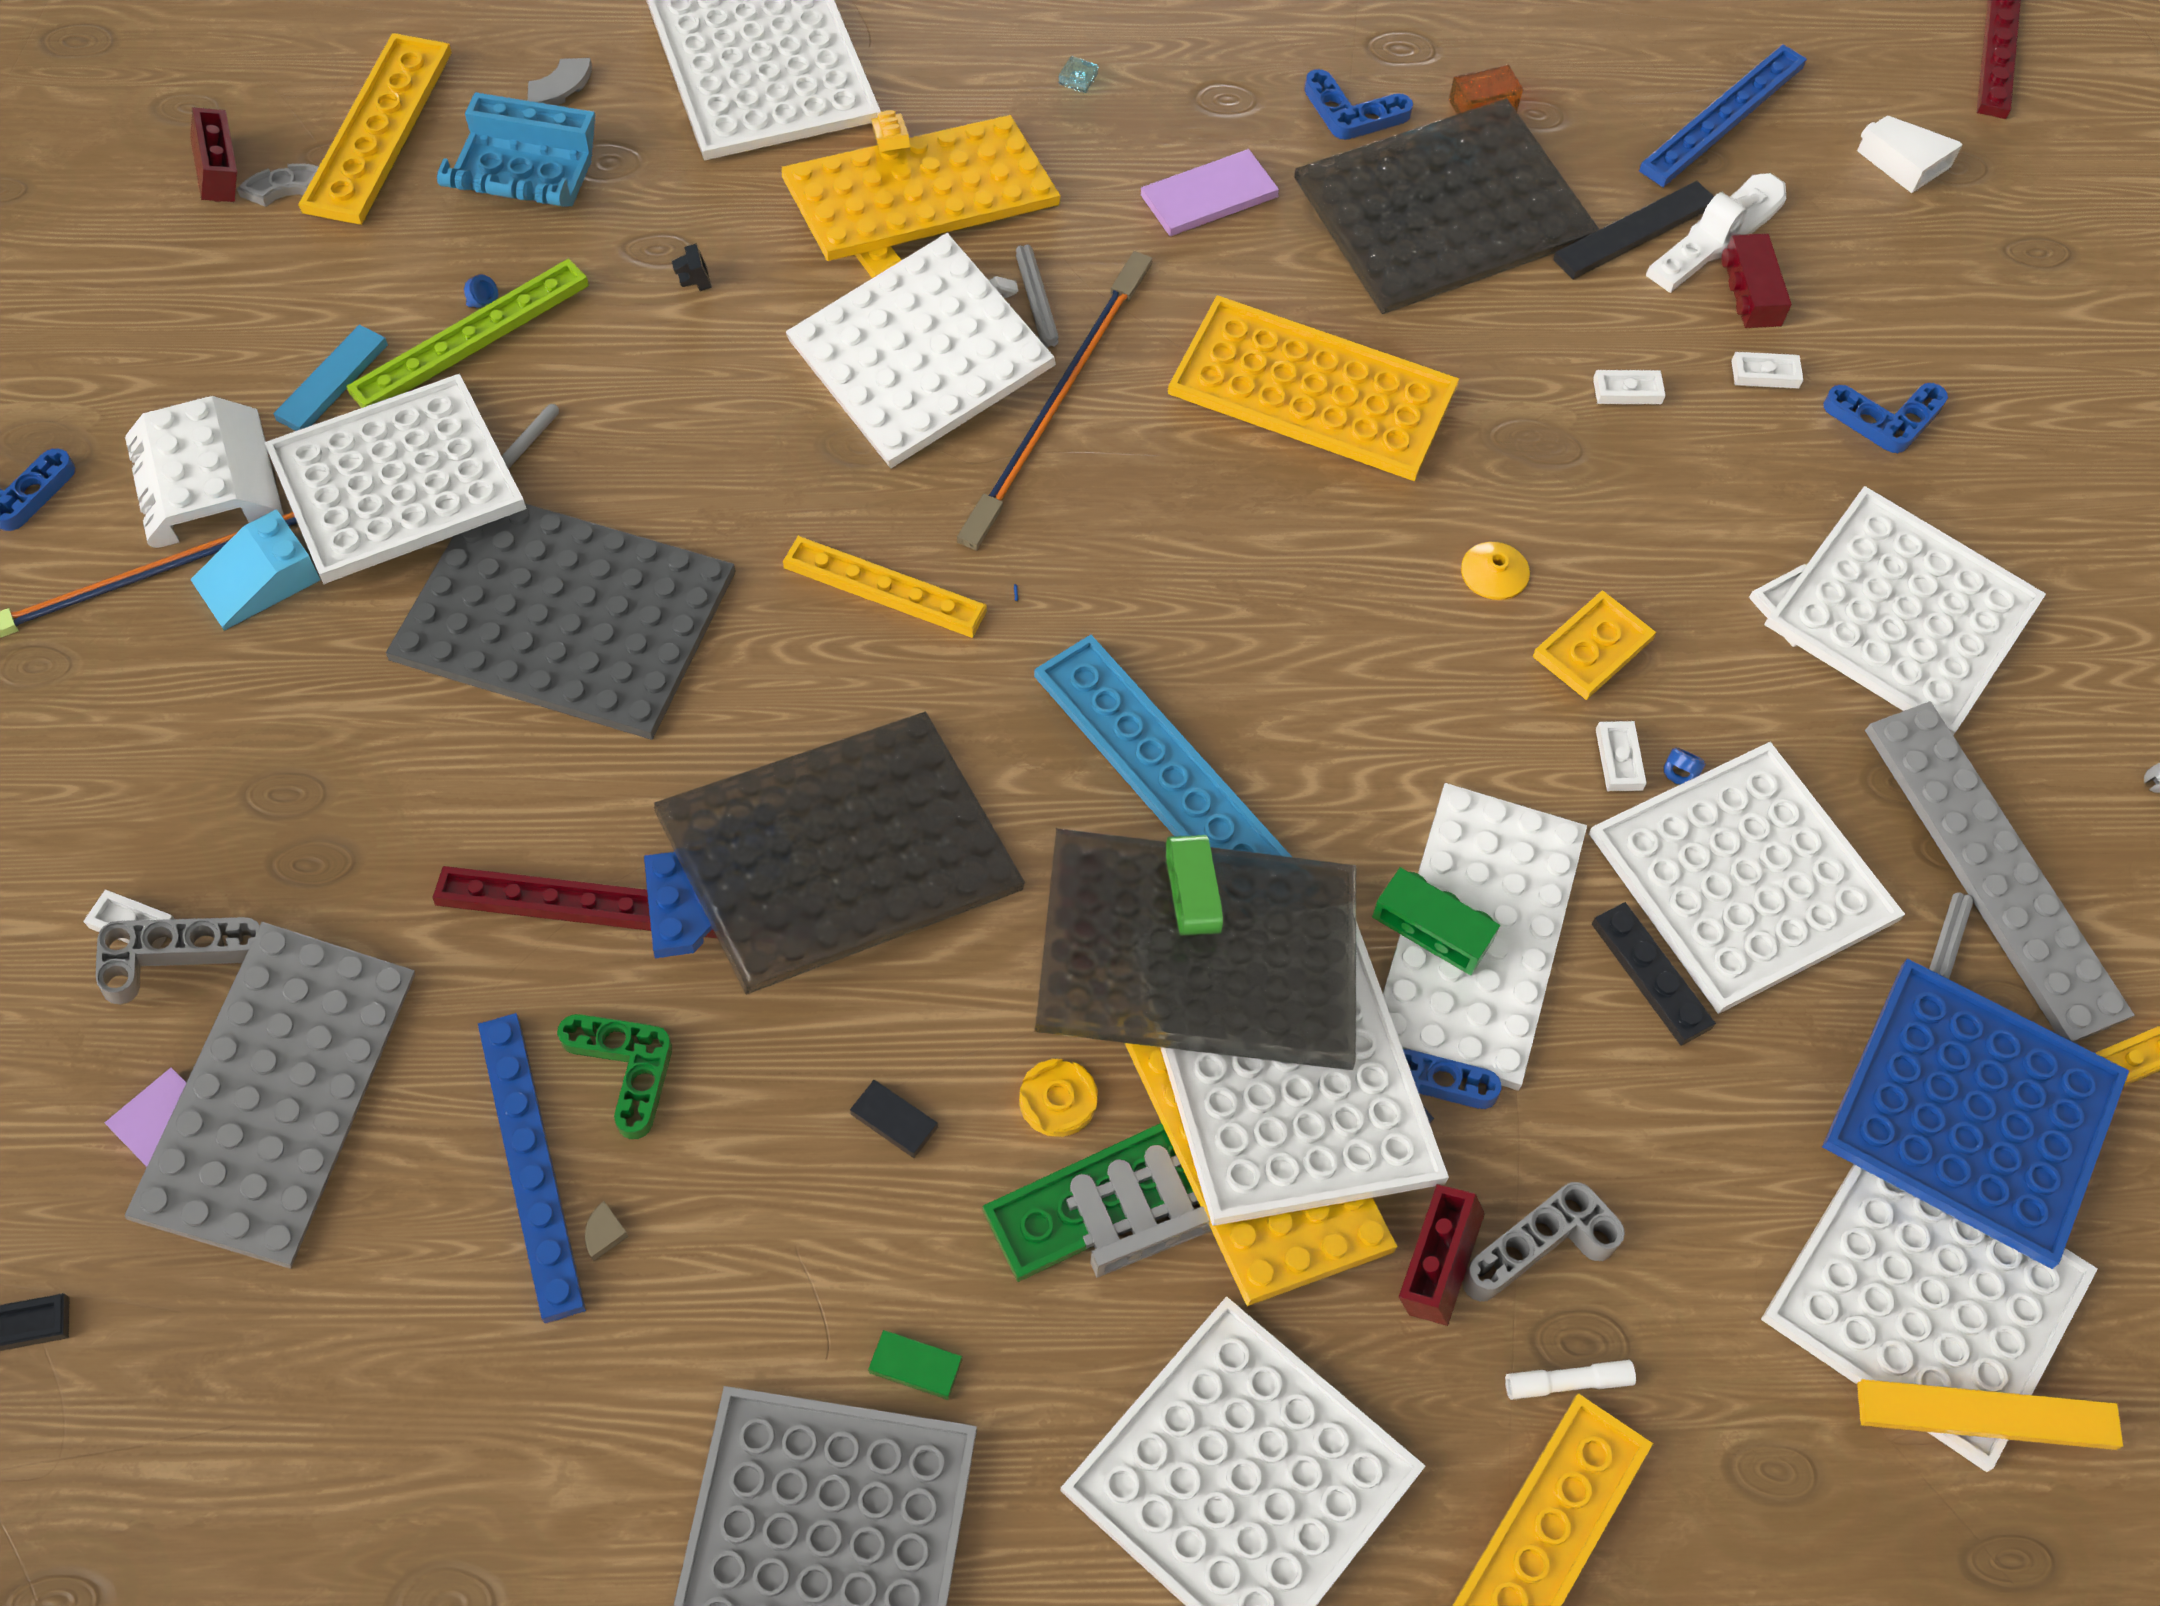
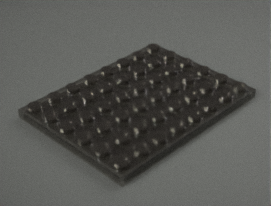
(1444, 205)
(836, 850)
(1260, 989)

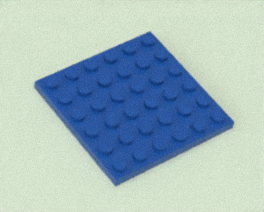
(1978, 1112)

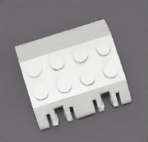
(199, 464)

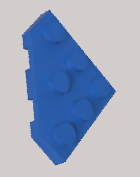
(674, 909)

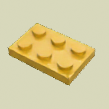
(1594, 644)

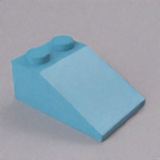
(254, 571)

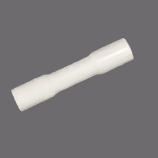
(1544, 1382)

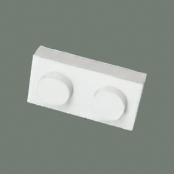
(1767, 370)
(1629, 387)
(1620, 756)
(115, 907)

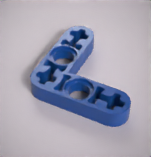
(1348, 120)
(1886, 423)
(54, 479)
(1424, 1066)

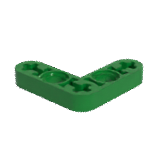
(638, 1063)

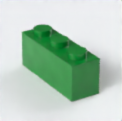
(1435, 920)

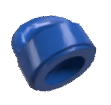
(480, 291)
(1684, 761)

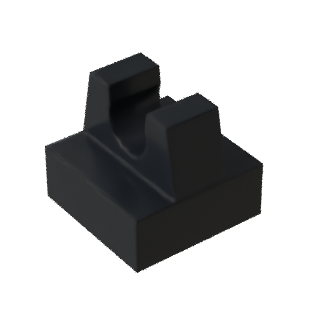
(692, 268)

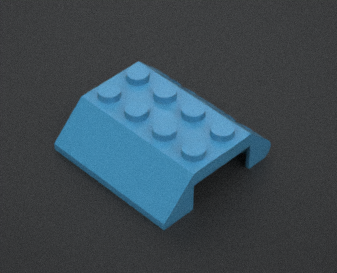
(523, 150)

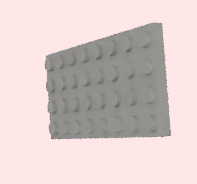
(272, 1096)

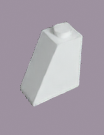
(1908, 151)

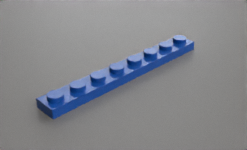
(1722, 115)
(531, 1169)

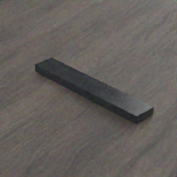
(1633, 230)

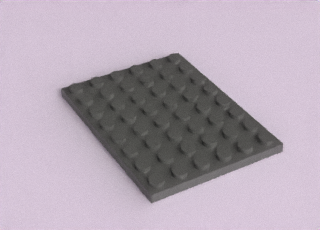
(565, 617)

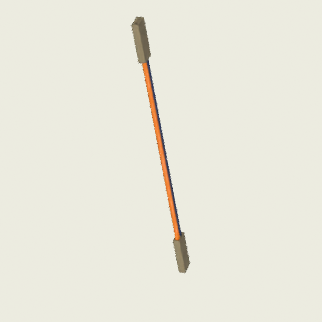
(989, 507)

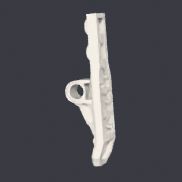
(1723, 217)

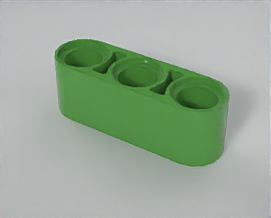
(1194, 885)

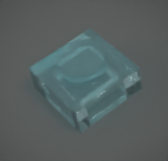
(1078, 74)

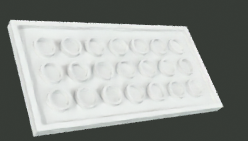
(1521, 874)

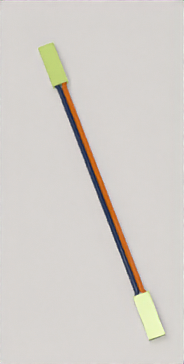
(10, 620)

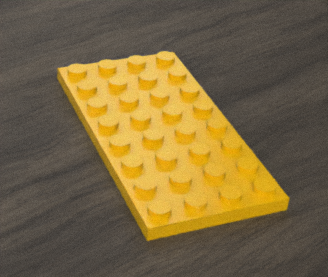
(919, 191)
(1314, 387)
(1281, 1249)

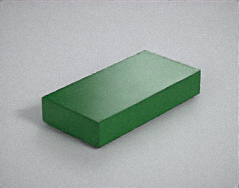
(915, 1364)

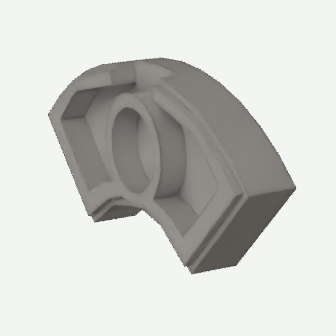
(567, 78)
(269, 186)

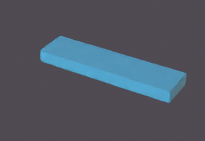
(330, 379)

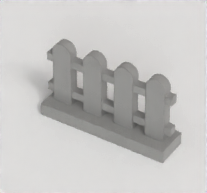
(1147, 1235)

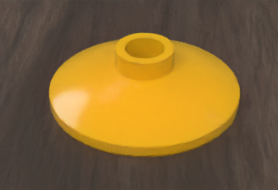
(1492, 580)

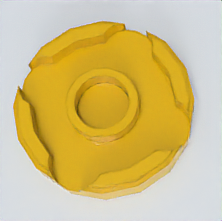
(1058, 1097)

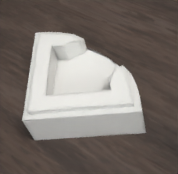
(1004, 286)

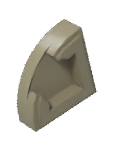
(603, 1231)

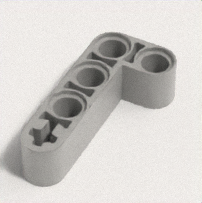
(179, 952)
(1534, 1246)

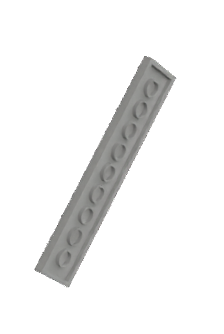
(1999, 874)

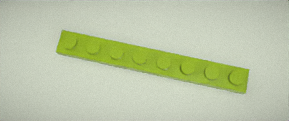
(469, 334)

